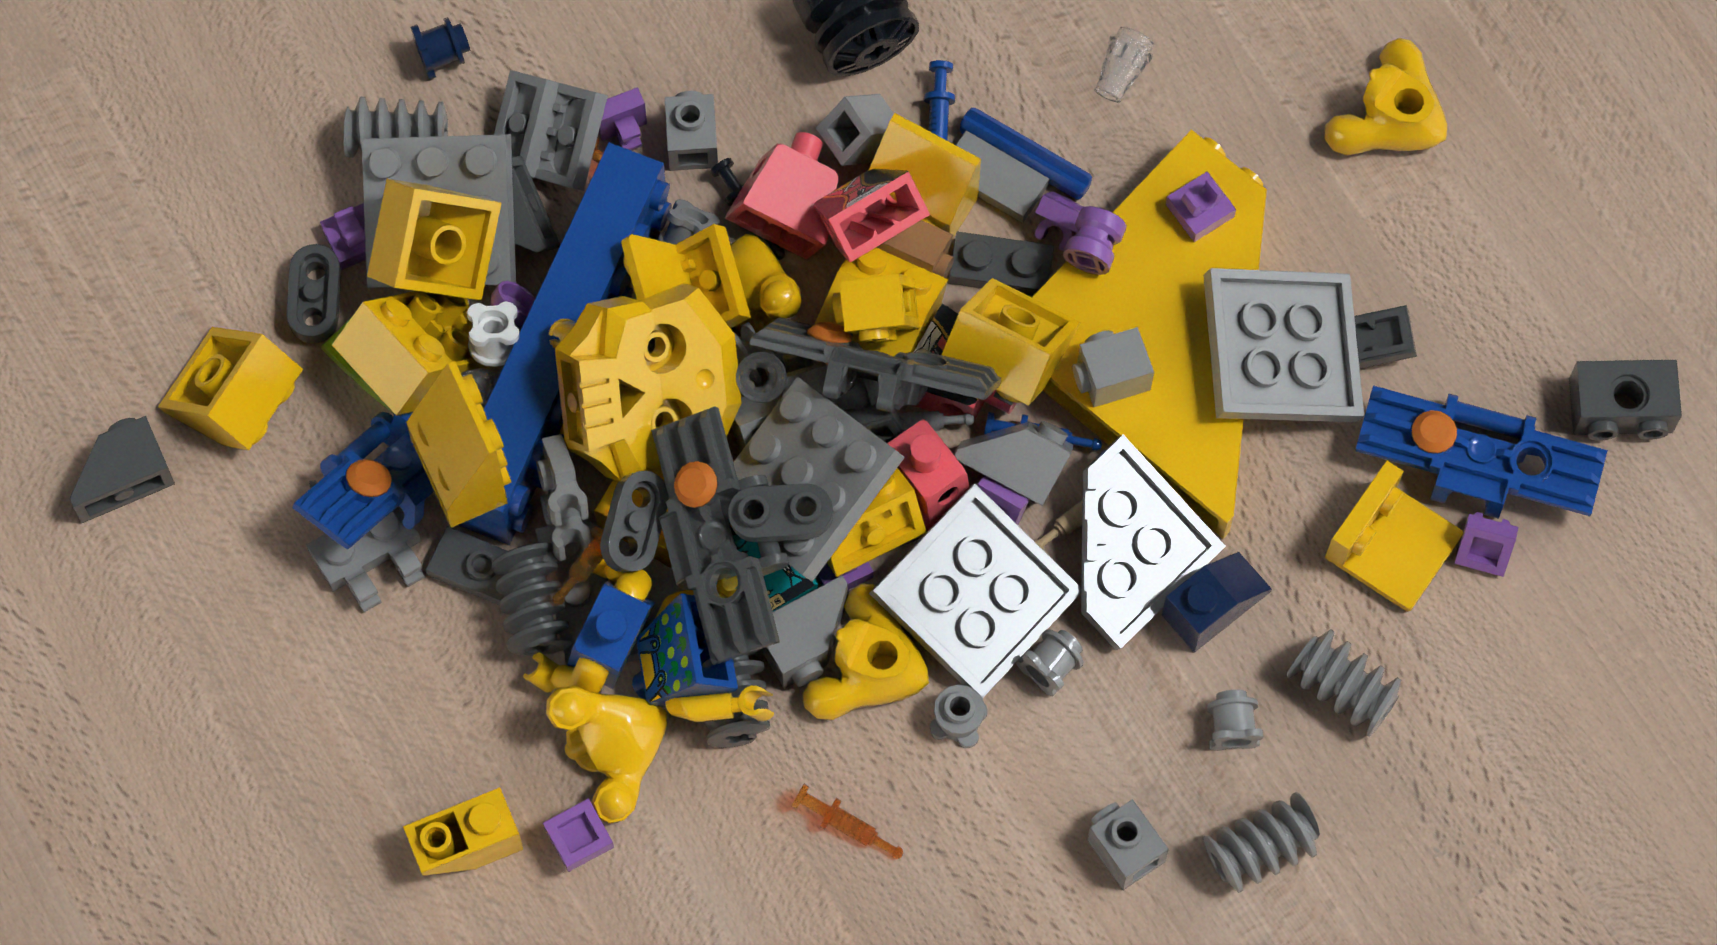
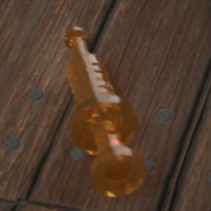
(583, 565)
(845, 822)

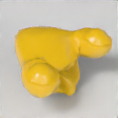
(1399, 107)
(764, 283)
(875, 662)
(609, 737)

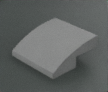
(551, 127)

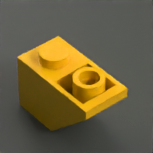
(465, 835)

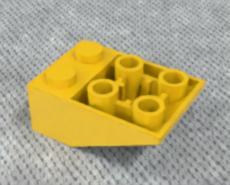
(405, 344)
(459, 447)

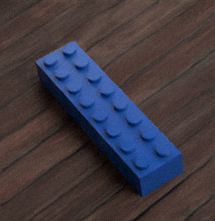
(525, 404)

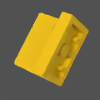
(884, 525)
(1393, 541)

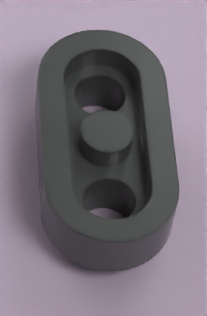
(311, 296)
(780, 513)
(635, 524)

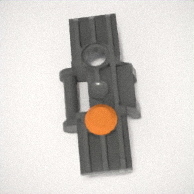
(900, 378)
(700, 539)

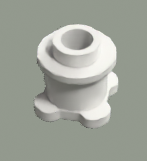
(492, 332)

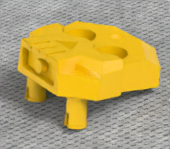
(682, 376)

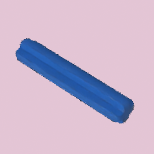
(1060, 172)

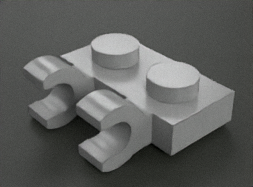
(565, 502)
(350, 567)

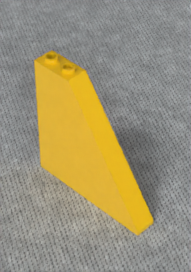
(1161, 291)

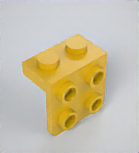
(699, 261)

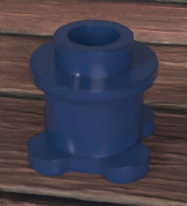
(440, 45)

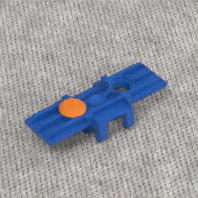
(1474, 464)
(363, 492)

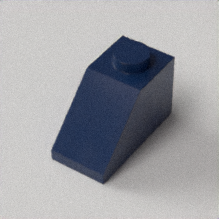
(1213, 599)

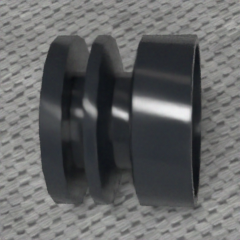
(858, 32)

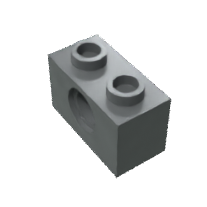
(1647, 382)

